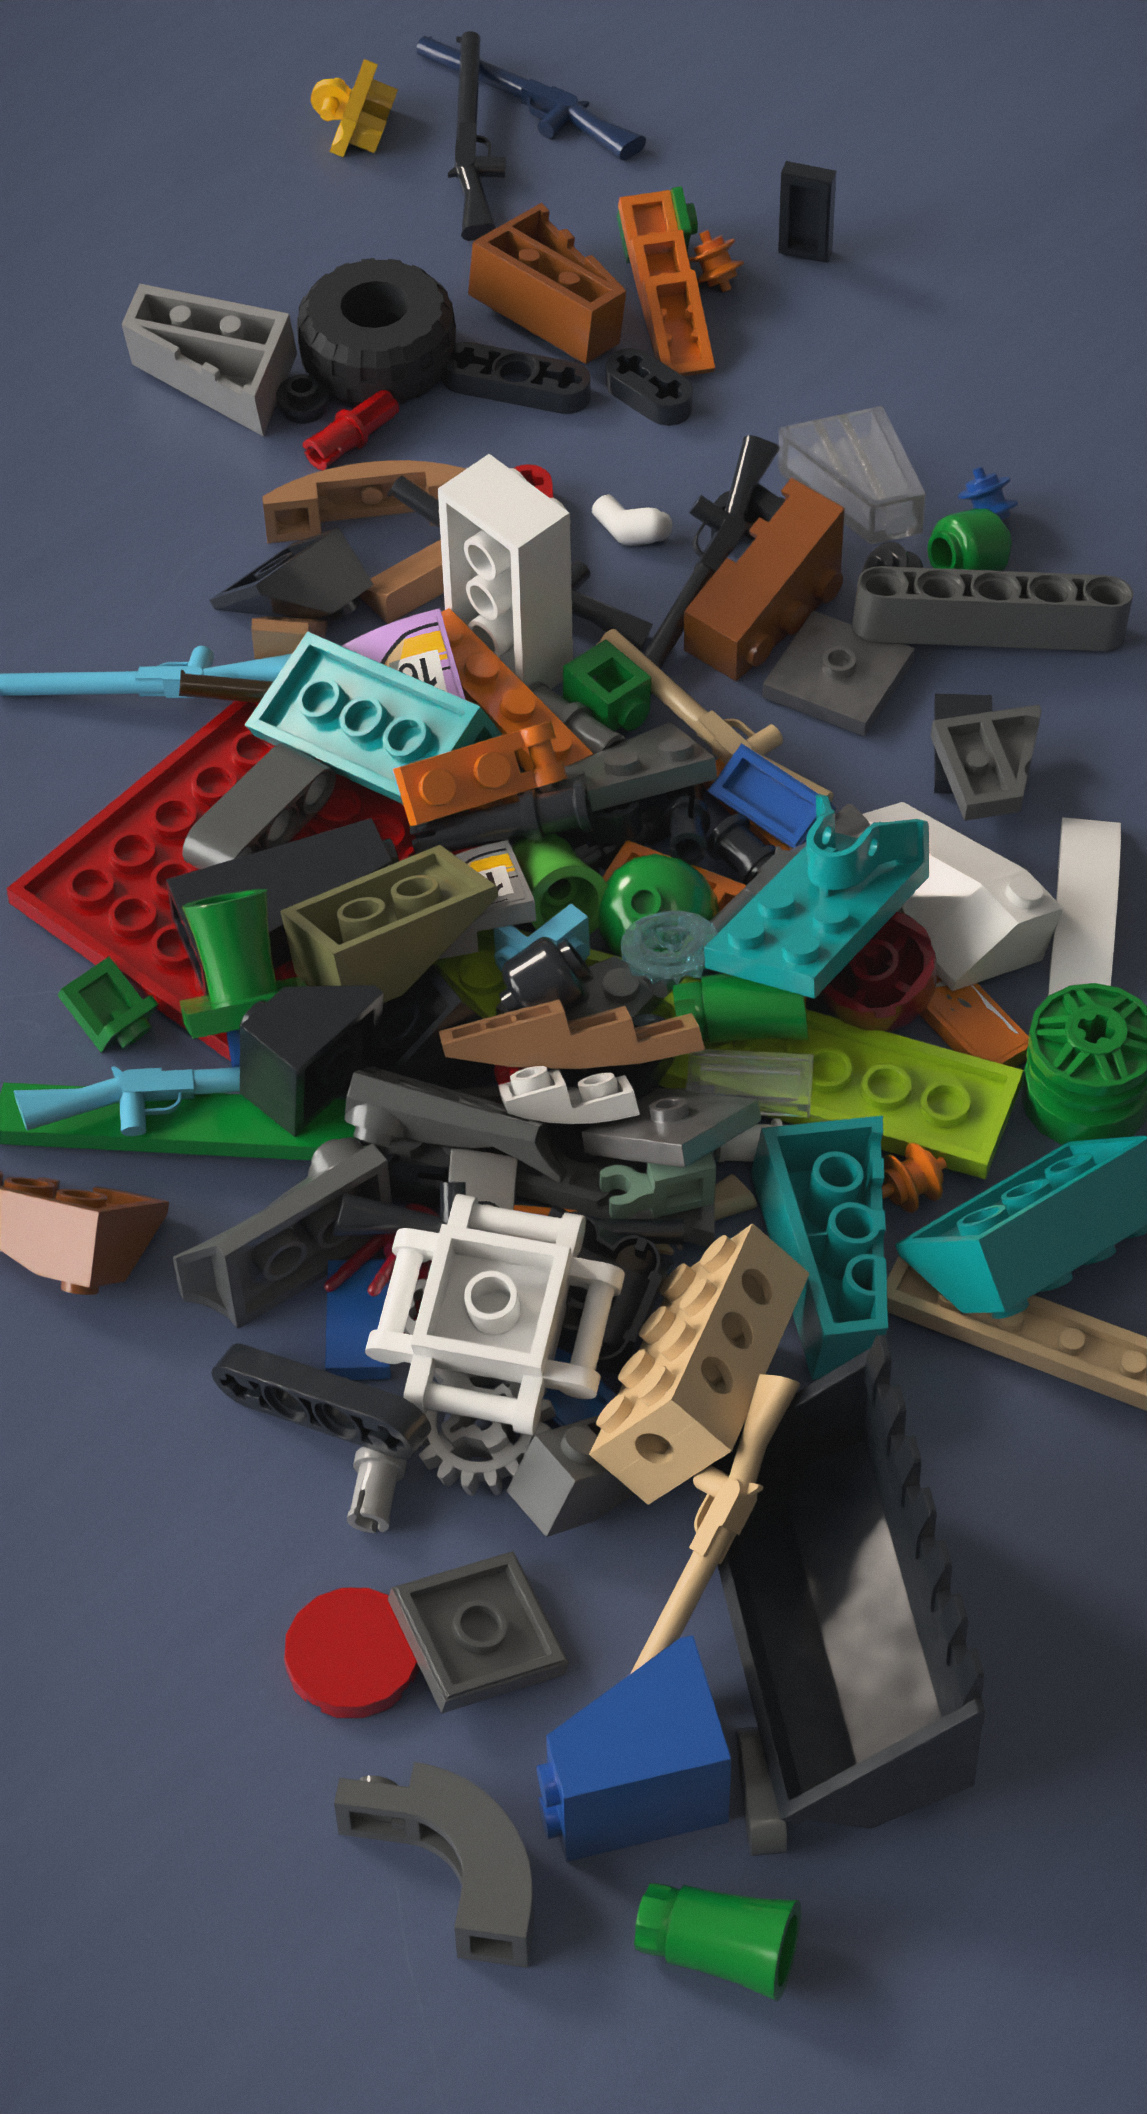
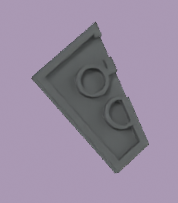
(640, 768)

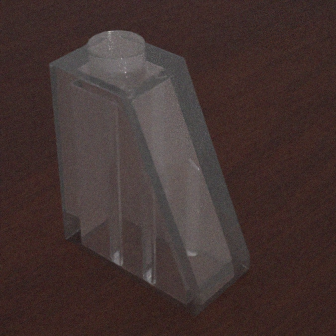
(860, 467)

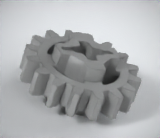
(460, 1439)

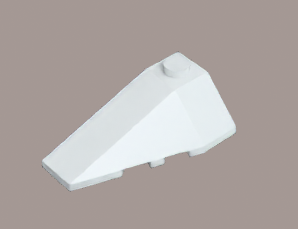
(976, 905)

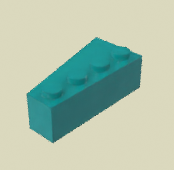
(826, 1211)

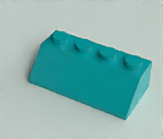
(1035, 1226)

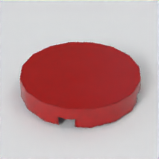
(349, 1653)

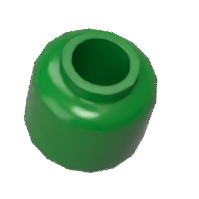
(970, 541)

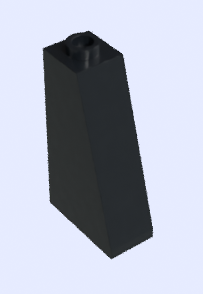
(290, 876)

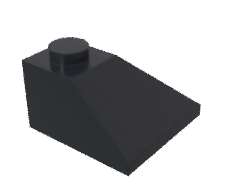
(301, 581)
(412, 1029)

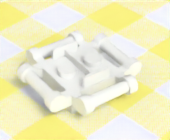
(495, 1310)

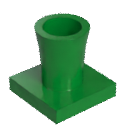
(235, 958)

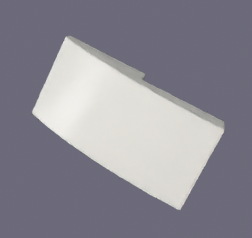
(544, 1097)

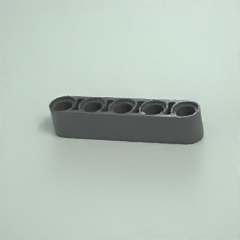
(991, 608)

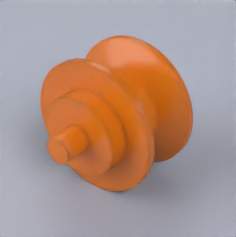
(715, 261)
(912, 1177)

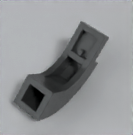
(470, 1835)

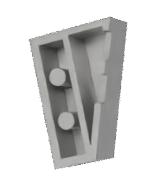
(212, 350)

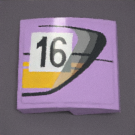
(414, 647)

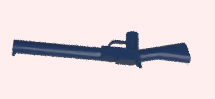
(545, 102)

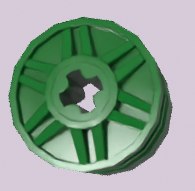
(1087, 1064)

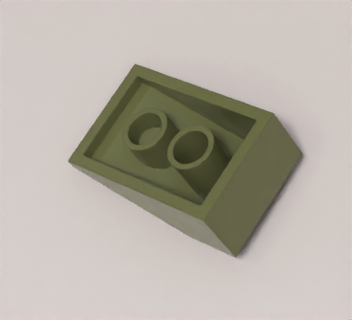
(386, 923)

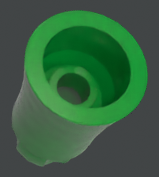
(741, 1009)
(721, 1934)

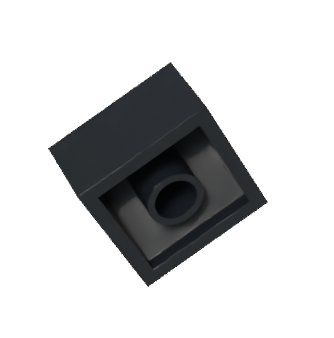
(306, 1047)

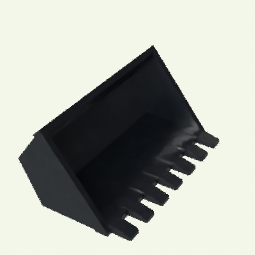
(852, 1611)

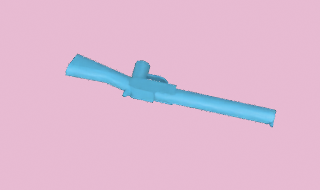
(147, 681)
(130, 1091)

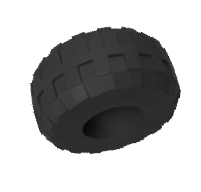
(376, 330)

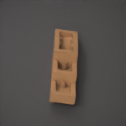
(546, 1038)

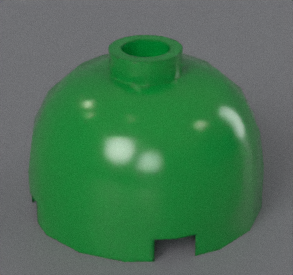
(648, 887)

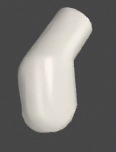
(632, 526)

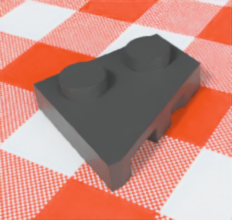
(987, 758)

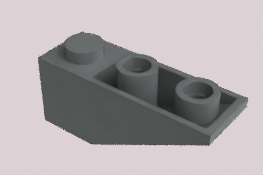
(562, 1483)

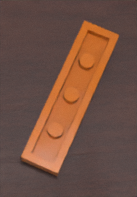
(503, 695)

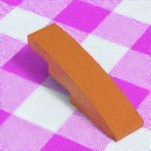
(666, 283)

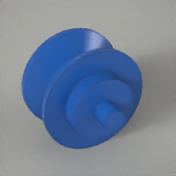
(987, 493)

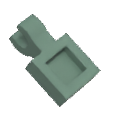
(661, 1189)

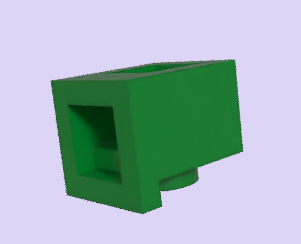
(617, 694)

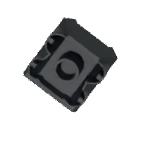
(639, 1296)

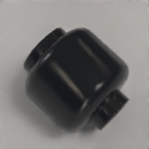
(545, 974)

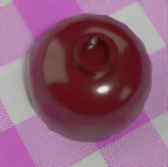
(886, 979)

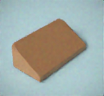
(407, 584)

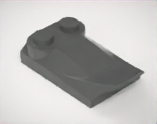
(397, 1106)
(288, 1241)

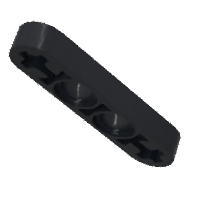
(321, 1401)

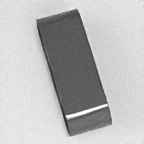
(261, 808)

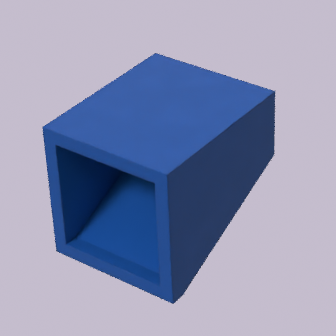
(638, 1761)

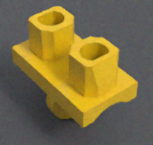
(361, 110)

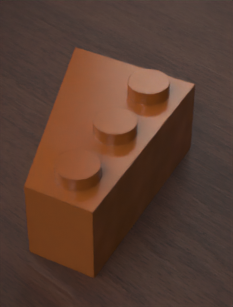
(547, 285)
(771, 586)

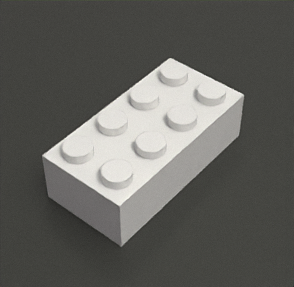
(509, 568)

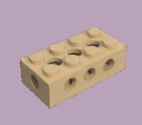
(698, 1364)

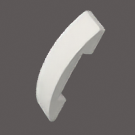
(1089, 898)

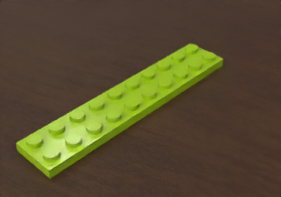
(924, 1091)

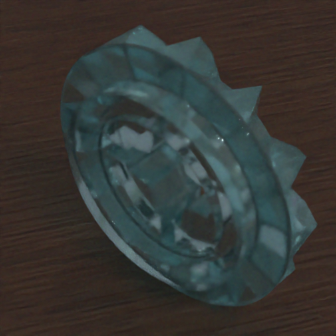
(669, 931)

